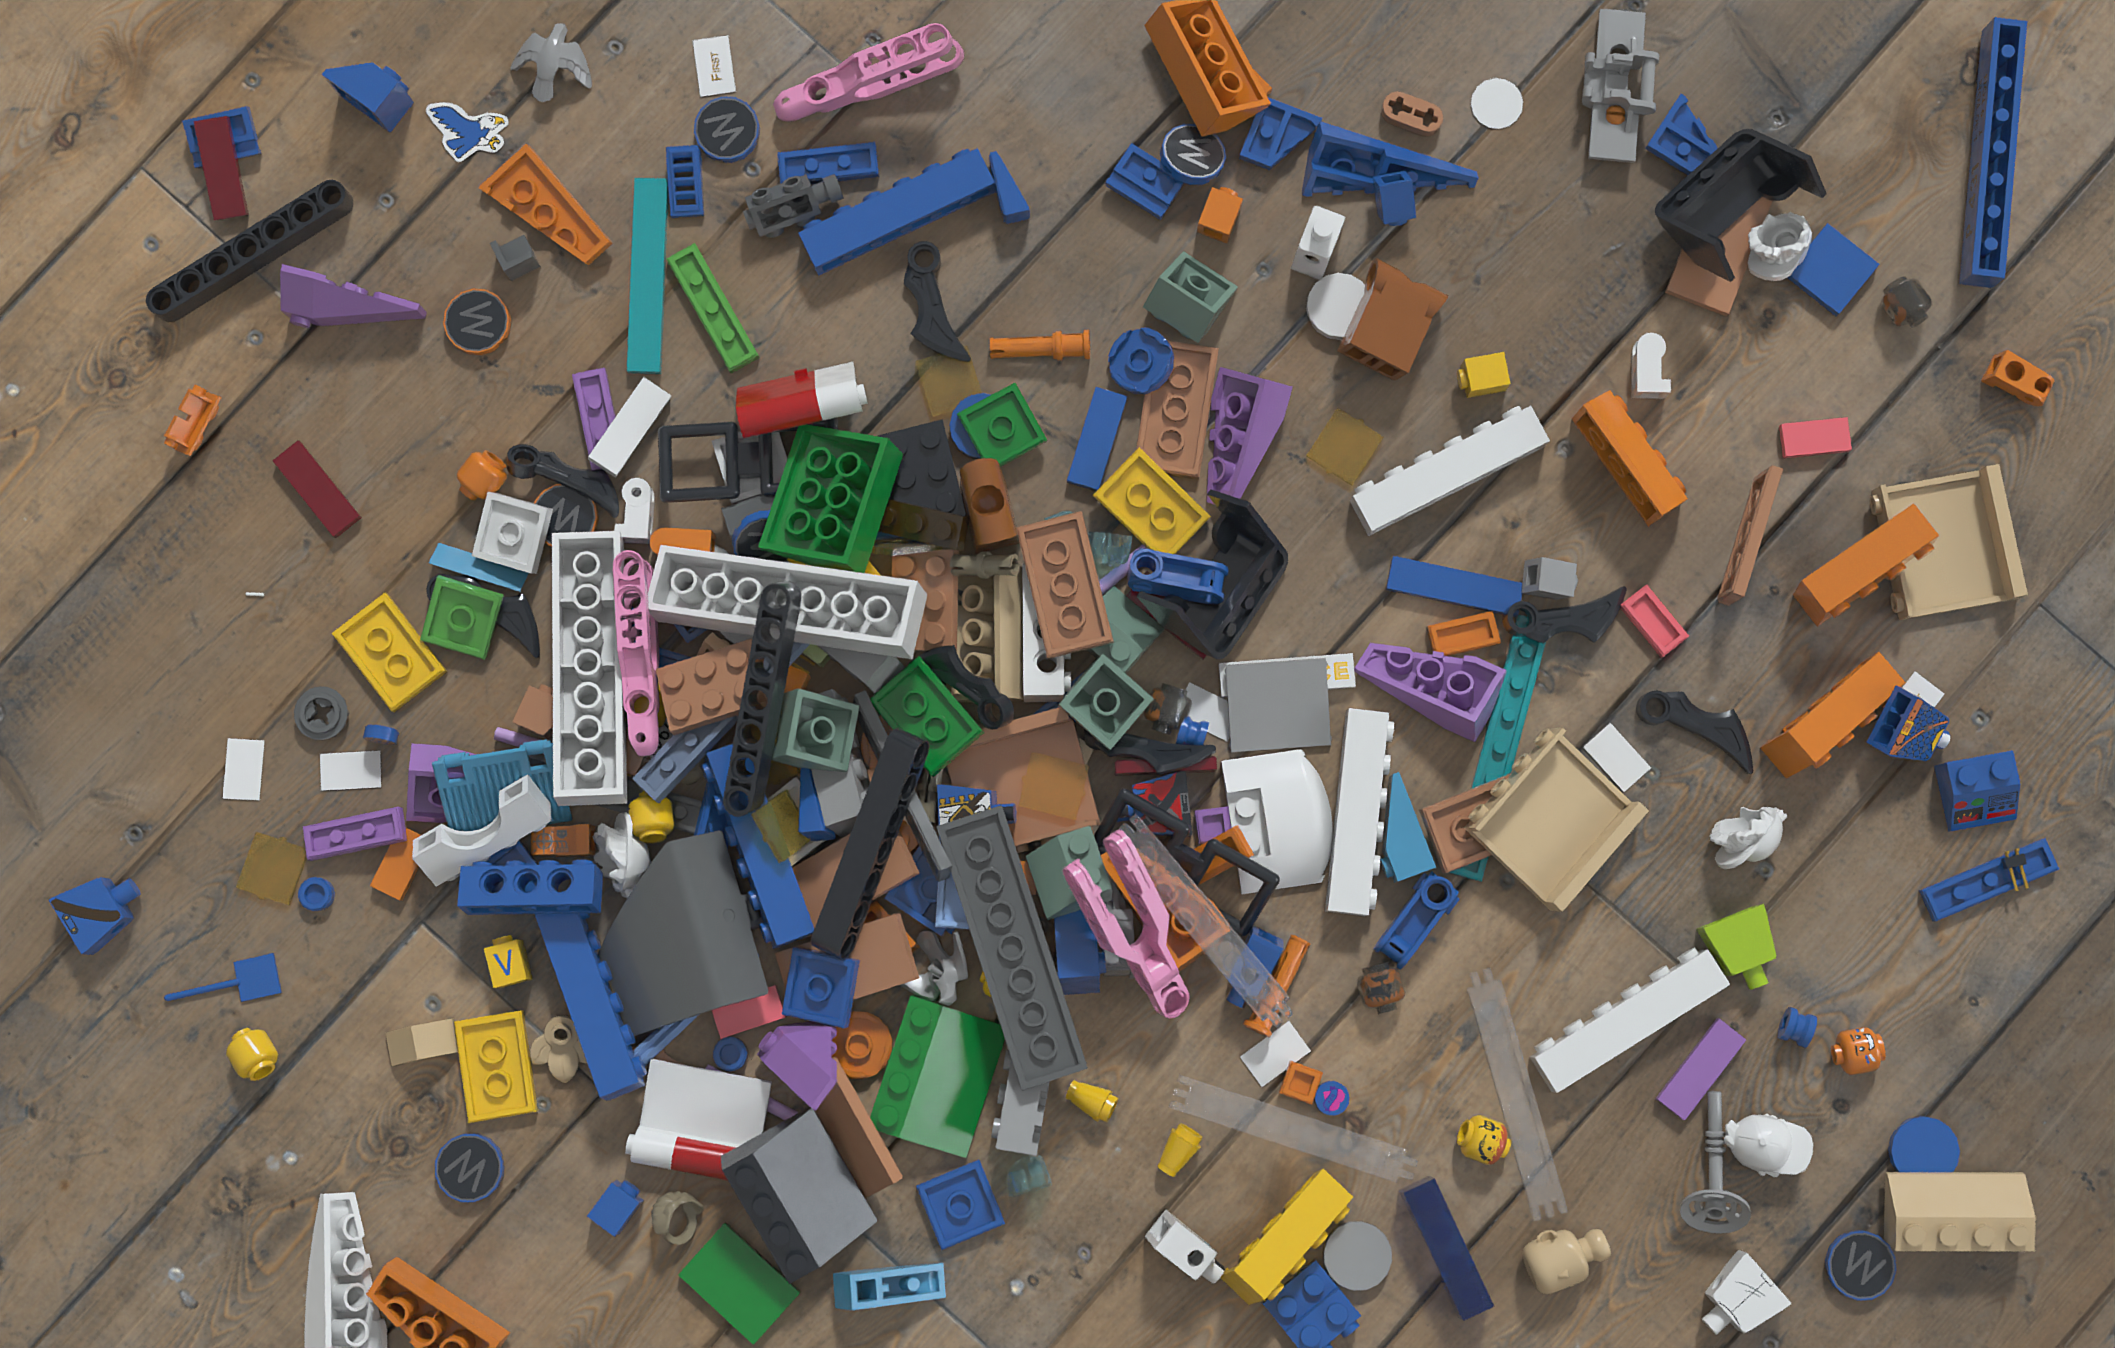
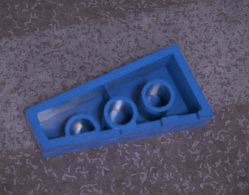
(1077, 955)

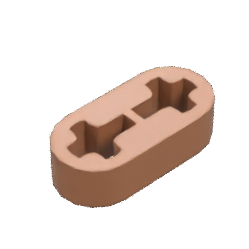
(1410, 121)

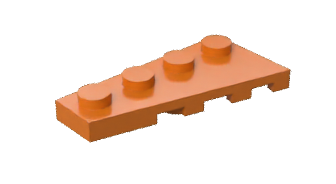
(538, 197)

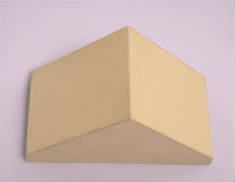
(422, 1042)

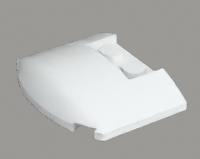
(1282, 816)

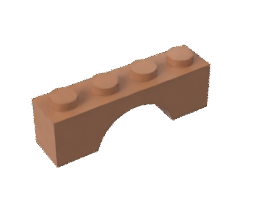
(537, 717)

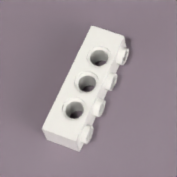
(1039, 685)

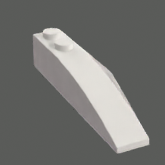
(338, 1279)

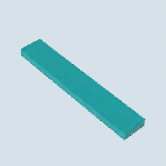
(647, 276)

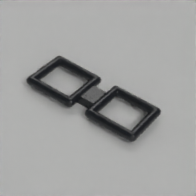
(742, 460)
(1191, 861)

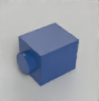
(1394, 198)
(616, 1207)

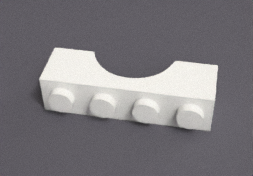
(445, 850)

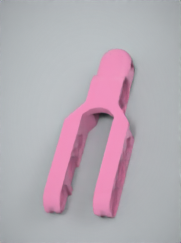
(860, 81)
(639, 659)
(1148, 955)

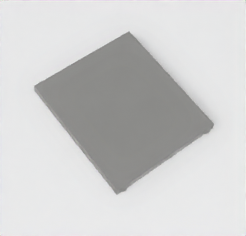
(1278, 704)

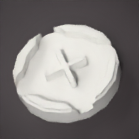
(1334, 304)

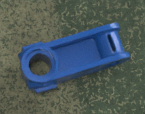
(1177, 576)
(1416, 919)

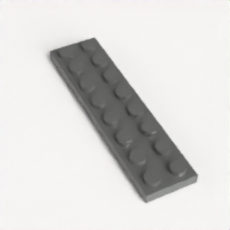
(1012, 947)

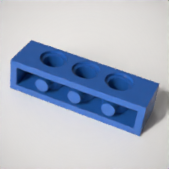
(581, 897)

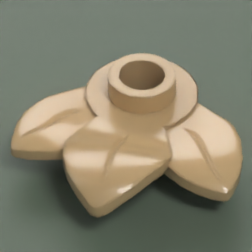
(560, 1053)

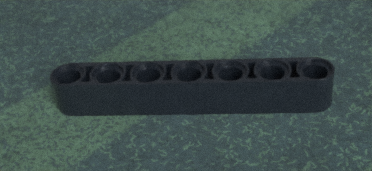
(234, 251)
(773, 687)
(870, 843)

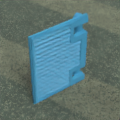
(474, 799)

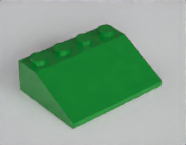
(831, 498)
(937, 1076)

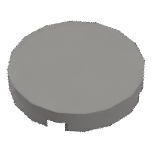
(1357, 1255)

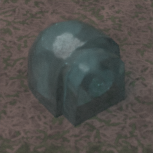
(1110, 548)
(1027, 1176)

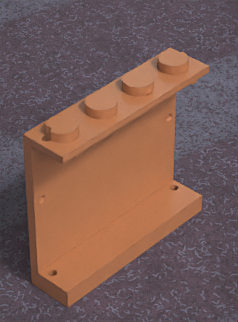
(1002, 759)

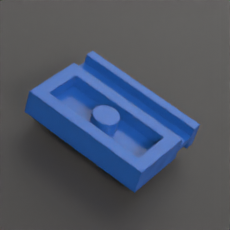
(242, 129)
(1144, 181)

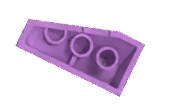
(318, 301)
(1245, 423)
(1443, 688)
(423, 793)
(802, 1058)

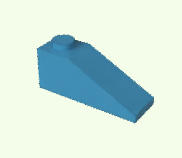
(1403, 839)
(888, 1286)

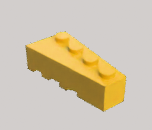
(1288, 1238)

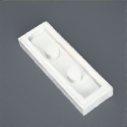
(629, 427)

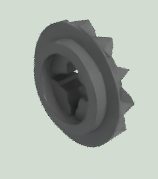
(306, 710)

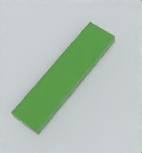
(712, 308)

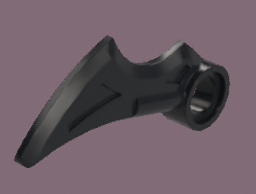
(932, 322)
(590, 483)
(514, 615)
(1586, 619)
(979, 690)
(1718, 728)
(1160, 755)

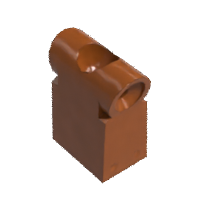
(1390, 321)
(987, 505)

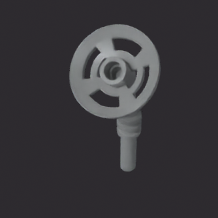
(1715, 1197)

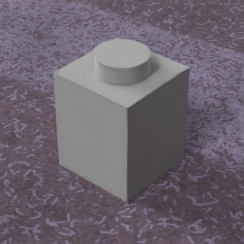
(1549, 578)

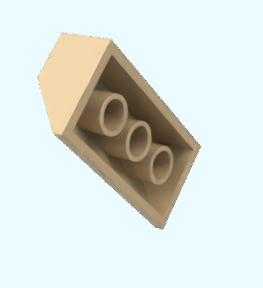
(992, 631)
(1958, 1211)

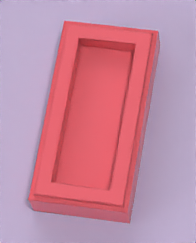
(1815, 437)
(1654, 621)
(749, 1013)

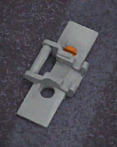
(1606, 83)

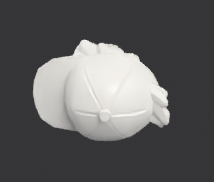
(1778, 246)
(1749, 837)
(621, 854)
(1769, 1144)

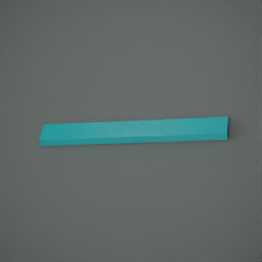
(1506, 722)

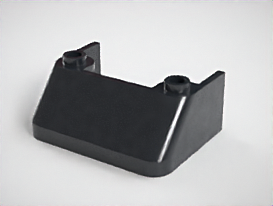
(1726, 187)
(1254, 566)

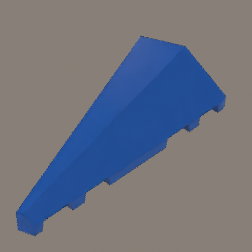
(1349, 161)

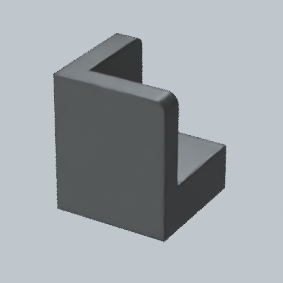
(516, 257)

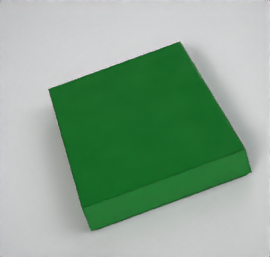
(926, 708)
(739, 1283)

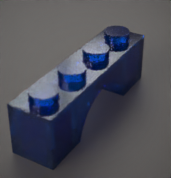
(1447, 1248)

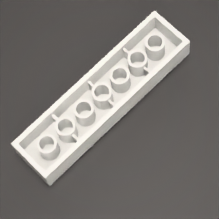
(835, 608)
(587, 672)

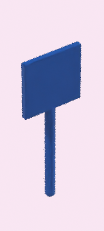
(255, 979)

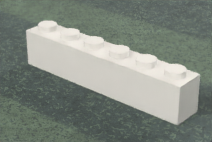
(1448, 470)
(1357, 812)
(1628, 1020)

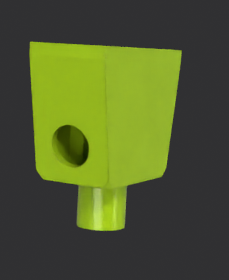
(1741, 944)

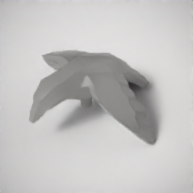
(551, 55)
(943, 969)

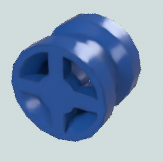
(1192, 732)
(1797, 1027)

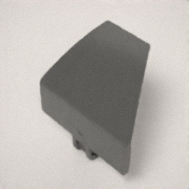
(684, 938)

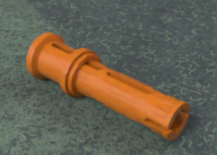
(1057, 345)
(1284, 975)

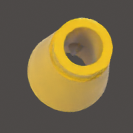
(1093, 1100)
(1179, 1149)

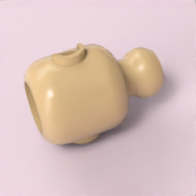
(1561, 1260)

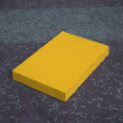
(1151, 504)
(389, 652)
(495, 1066)

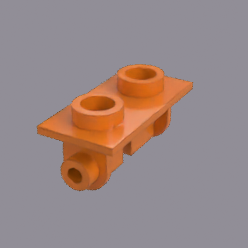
(188, 434)

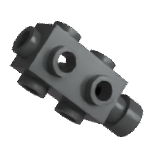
(789, 204)

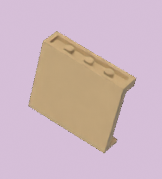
(1975, 549)
(1554, 820)

